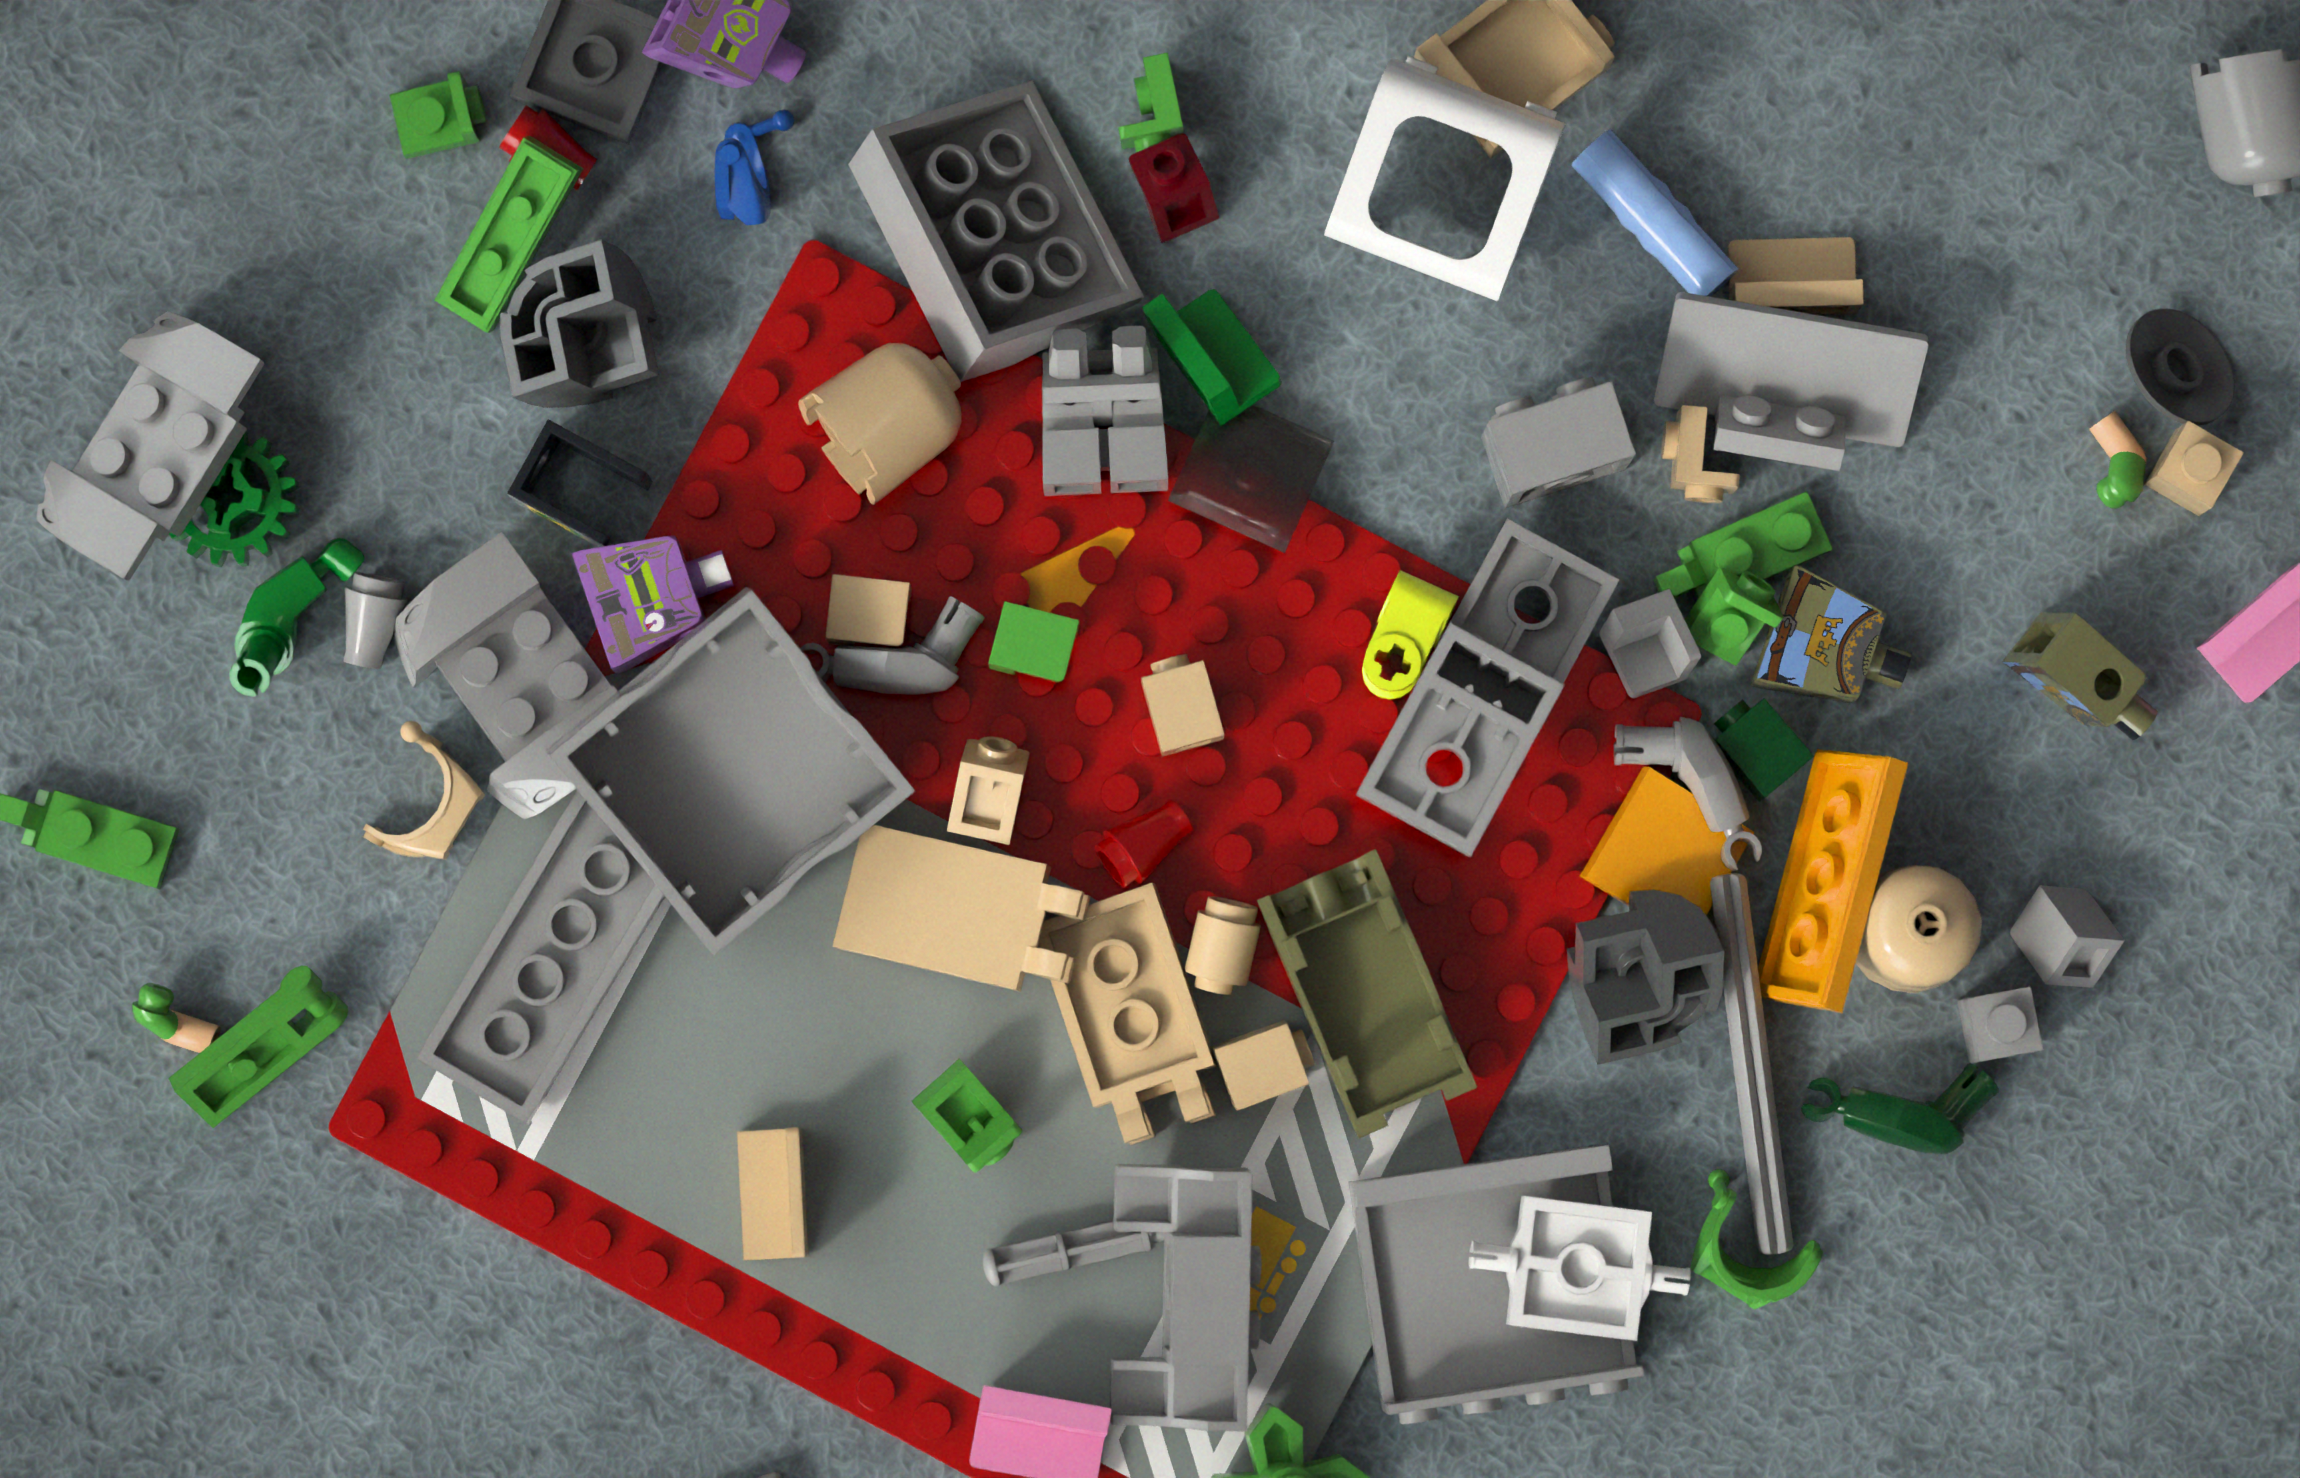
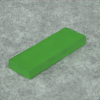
(508, 234)

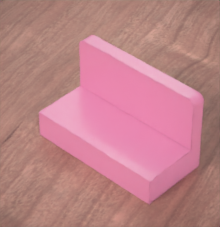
(2260, 639)
(1038, 1435)

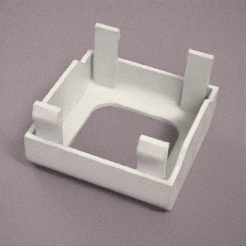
(1525, 133)

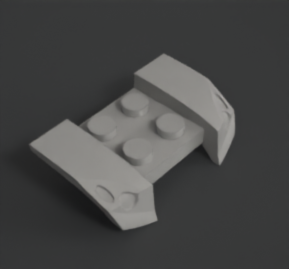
(154, 446)
(507, 664)

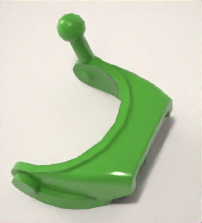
(1748, 1284)

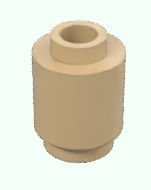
(1223, 945)

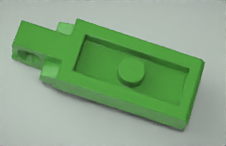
(1757, 544)
(93, 835)

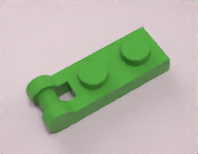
(259, 1047)

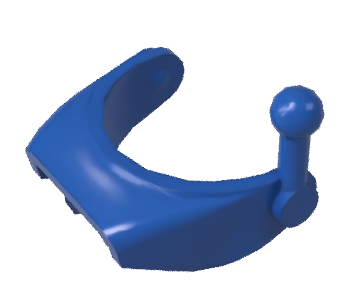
(741, 173)

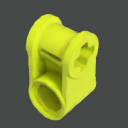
(1407, 626)

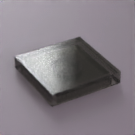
(1252, 474)

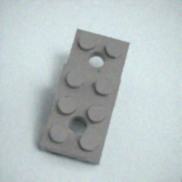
(1488, 688)

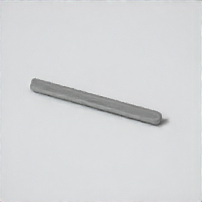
(1751, 1065)

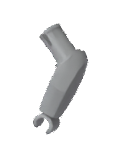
(905, 668)
(1701, 767)

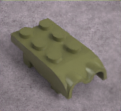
(1365, 991)

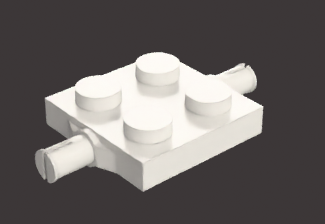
(1579, 1268)

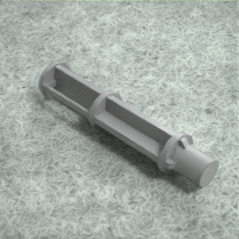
(1064, 1251)

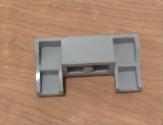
(1205, 1297)

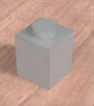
(2000, 1025)

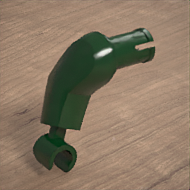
(1907, 1123)

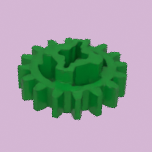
(256, 502)

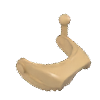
(456, 805)

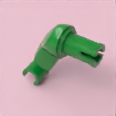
(270, 620)

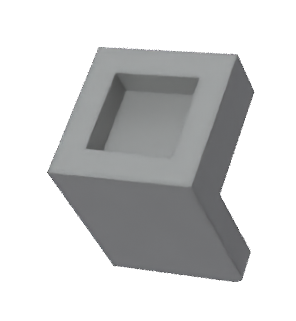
(1650, 644)
(2066, 936)

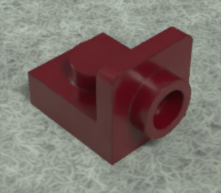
(1174, 187)

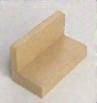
(1797, 274)
(773, 1194)

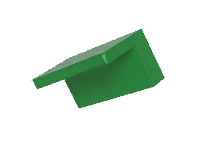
(1213, 353)

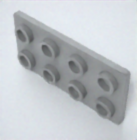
(1789, 379)

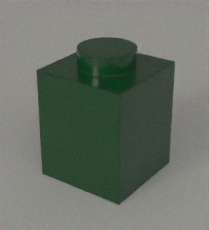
(1760, 747)

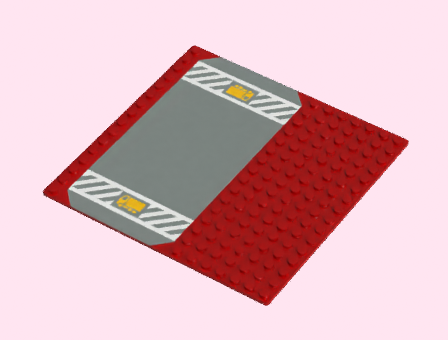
(780, 1030)

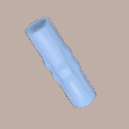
(1654, 215)

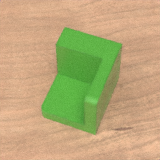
(1033, 642)

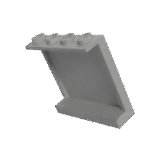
(1443, 1325)

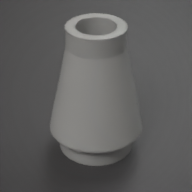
(370, 617)

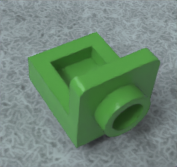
(968, 1117)

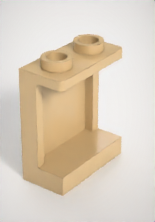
(1522, 53)

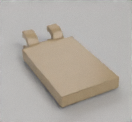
(953, 909)
(1131, 1010)

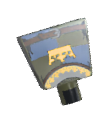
(1826, 643)
(2064, 658)

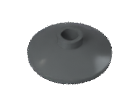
(2180, 366)

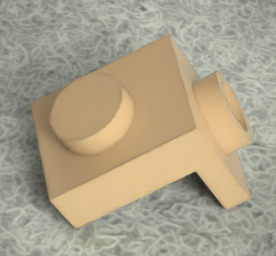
(1684, 445)

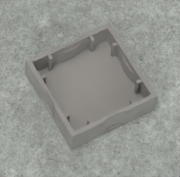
(729, 770)

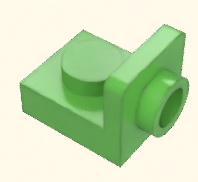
(1157, 96)
(438, 116)
(1732, 614)

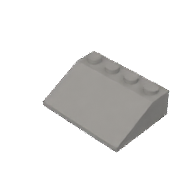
(993, 227)

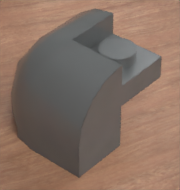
(578, 328)
(1644, 974)

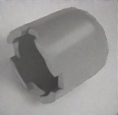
(2251, 119)

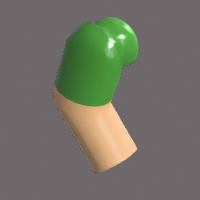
(2126, 462)
(171, 1026)

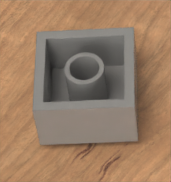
(1557, 442)

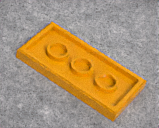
(1830, 878)

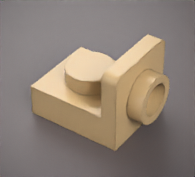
(988, 789)

